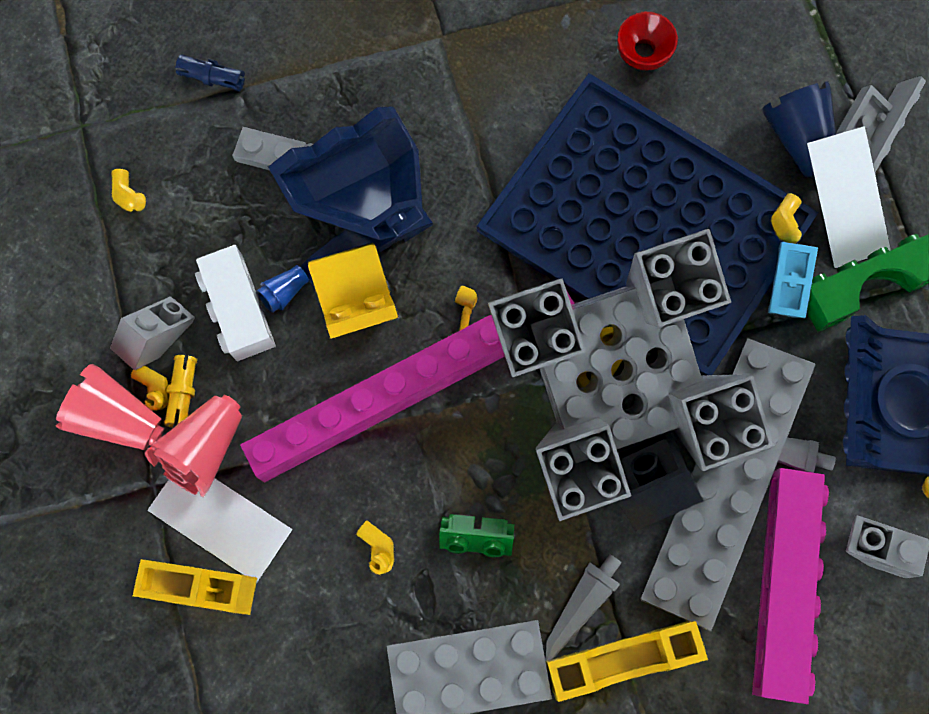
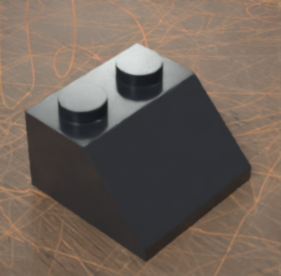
(657, 480)

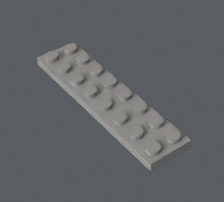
(711, 535)

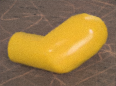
(123, 195)
(784, 221)
(156, 387)
(381, 548)

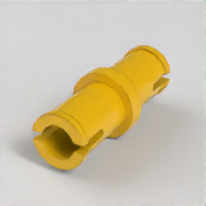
(180, 390)

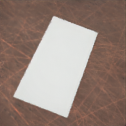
(848, 195)
(223, 525)

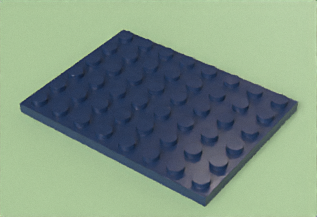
(625, 181)

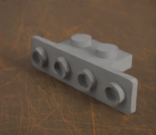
(882, 117)

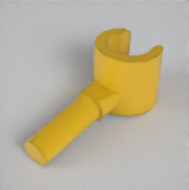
(468, 298)

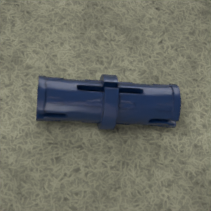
(210, 72)

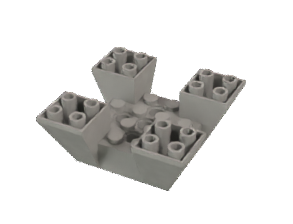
(711, 414)

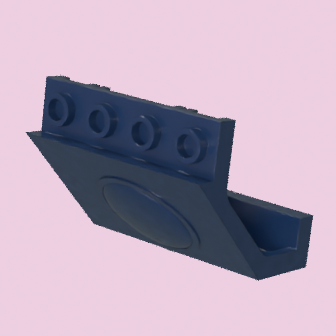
(887, 398)

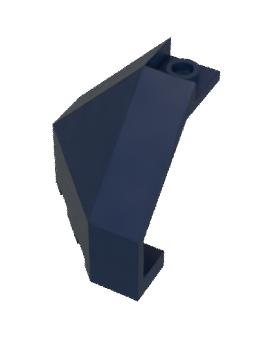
(357, 177)

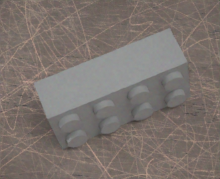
(470, 671)

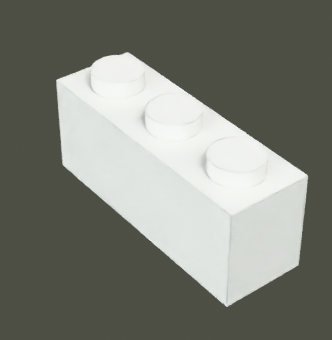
(234, 303)

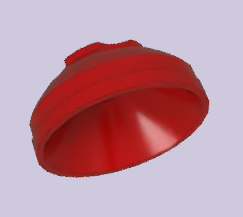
(648, 29)

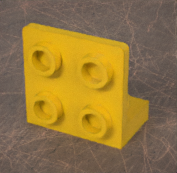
(352, 290)

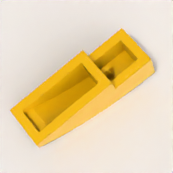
(195, 587)

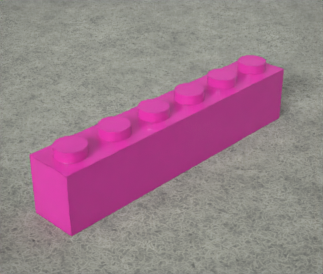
(790, 586)

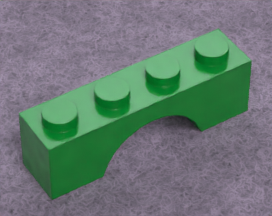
(837, 296)

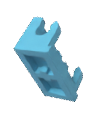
(793, 280)

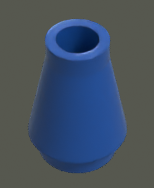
(280, 290)

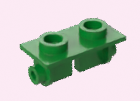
(493, 538)

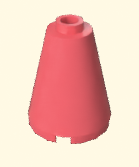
(108, 412)
(197, 445)

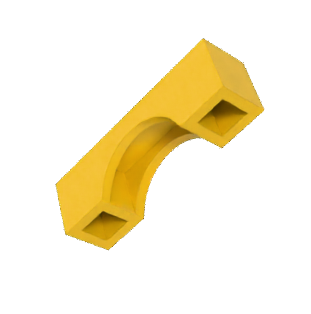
(625, 659)

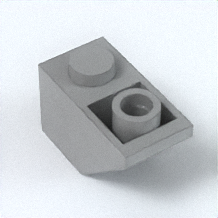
(150, 332)
(888, 548)

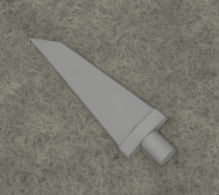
(805, 456)
(588, 596)

